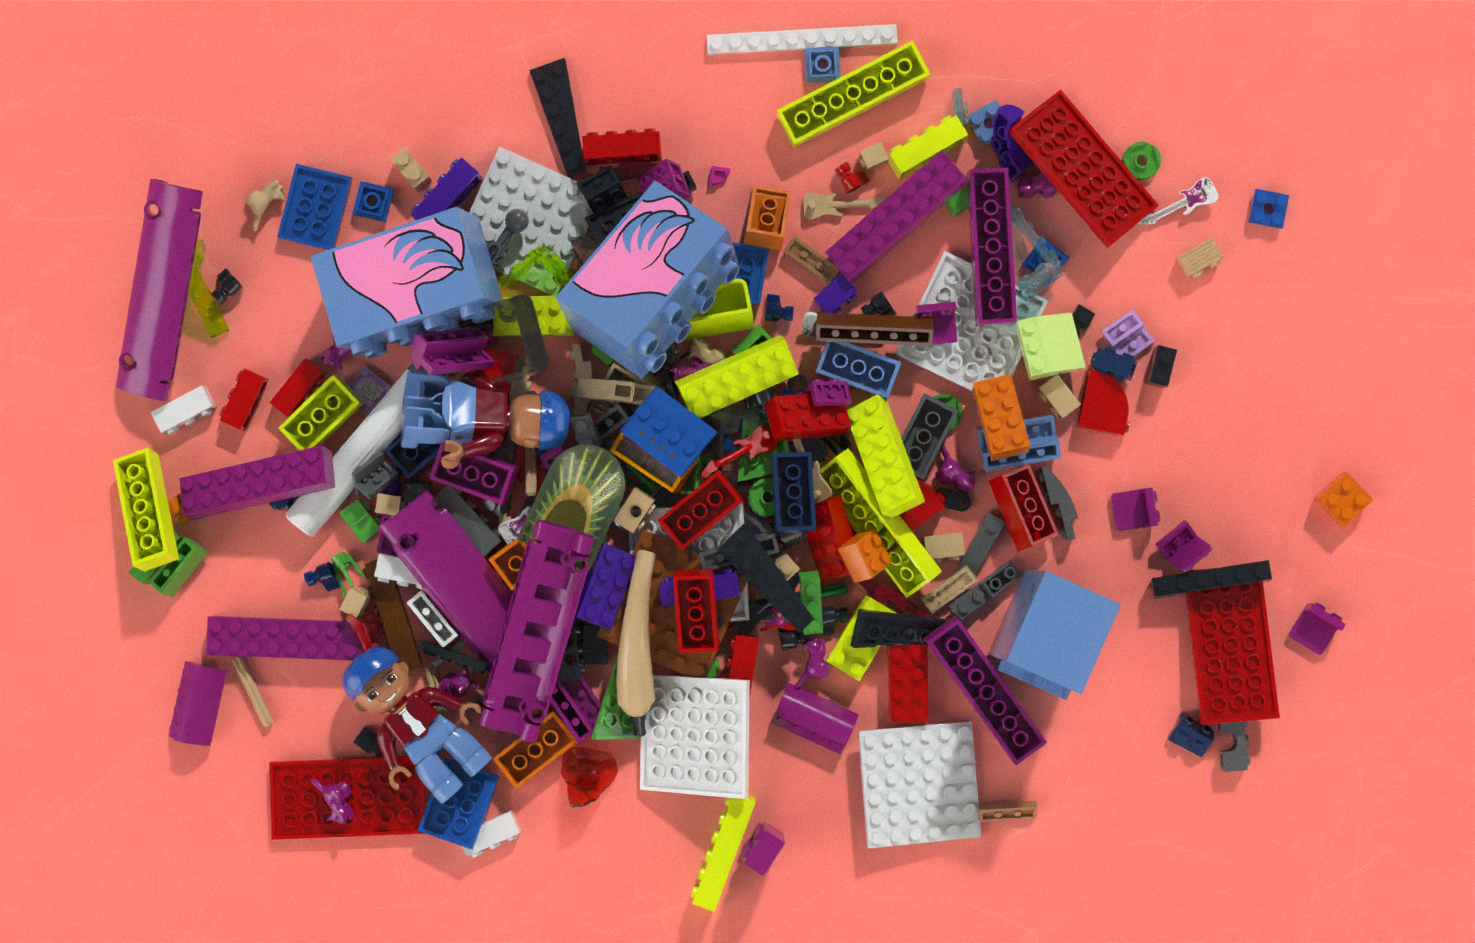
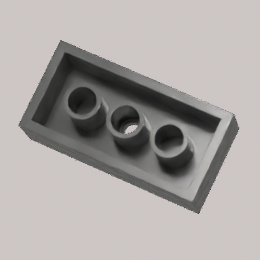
(935, 421)
(470, 520)

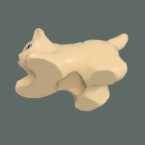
(260, 200)
(703, 351)

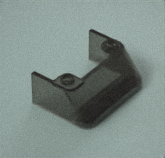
(522, 310)
(725, 422)

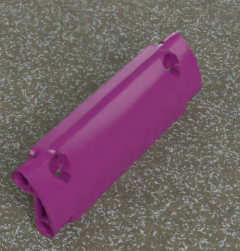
(160, 290)
(451, 572)
(536, 629)

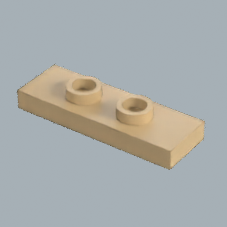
(949, 589)

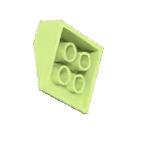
(1049, 345)

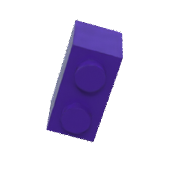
(835, 295)

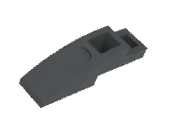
(585, 430)
(1057, 494)
(985, 590)

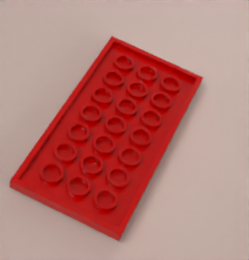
(1083, 168)
(1232, 654)
(378, 809)

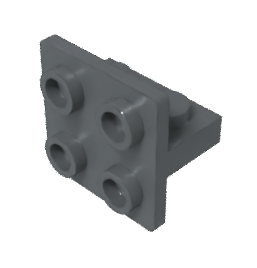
(373, 476)

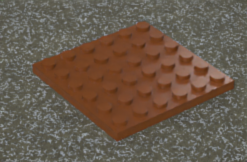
(663, 619)

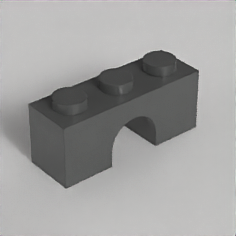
(1236, 757)

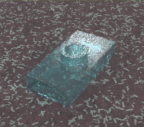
(959, 106)

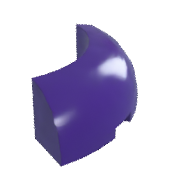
(1007, 149)

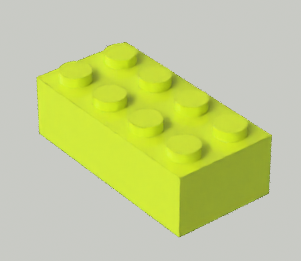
(923, 148)
(549, 316)
(321, 414)
(855, 660)

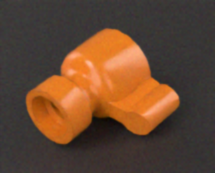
(175, 507)

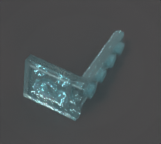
(1045, 273)

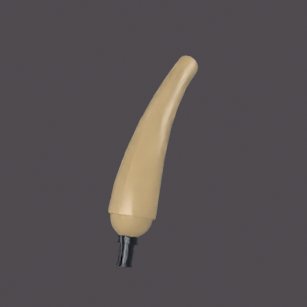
(634, 663)

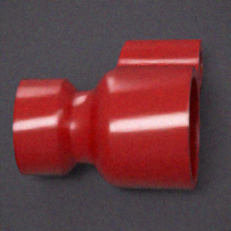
(851, 180)

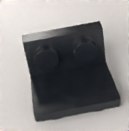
(602, 189)

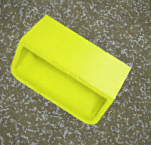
(728, 313)

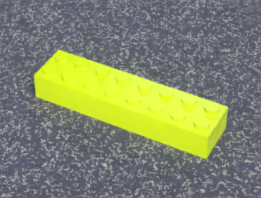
(853, 94)
(910, 562)

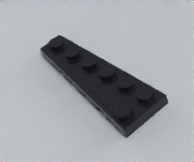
(557, 102)
(606, 220)
(755, 564)
(888, 628)

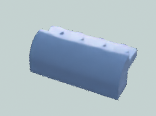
(1043, 445)

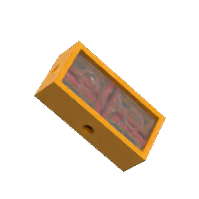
(645, 463)

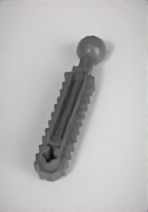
(516, 222)

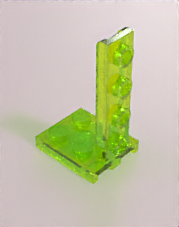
(549, 261)
(203, 297)

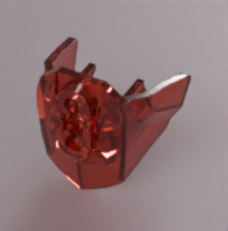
(587, 783)

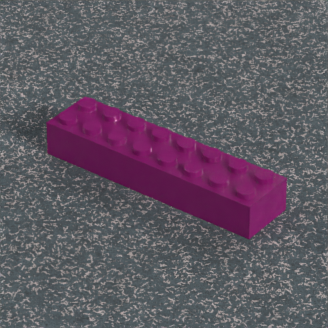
(897, 216)
(991, 246)
(257, 482)
(282, 638)
(985, 690)

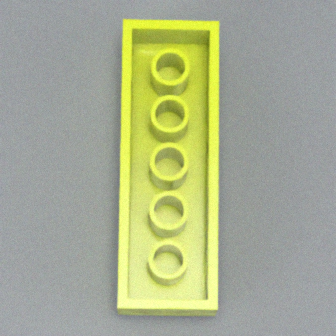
(737, 377)
(884, 456)
(145, 509)
(722, 854)

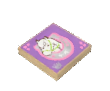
(369, 388)

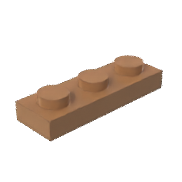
(811, 260)
(1007, 811)

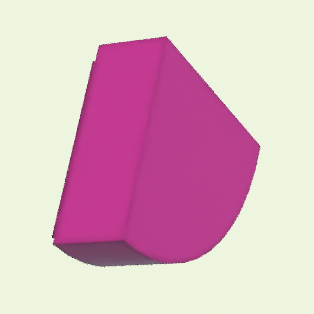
(718, 175)

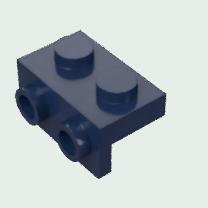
(1191, 735)

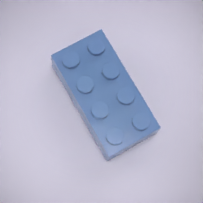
(858, 367)

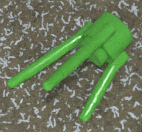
(341, 563)

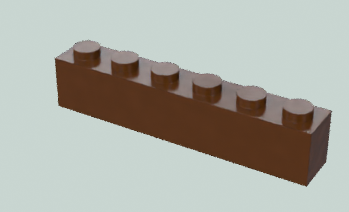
(874, 329)
(394, 618)

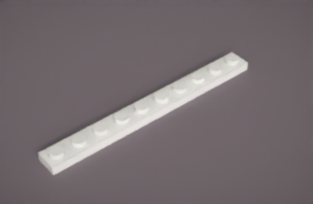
(800, 39)

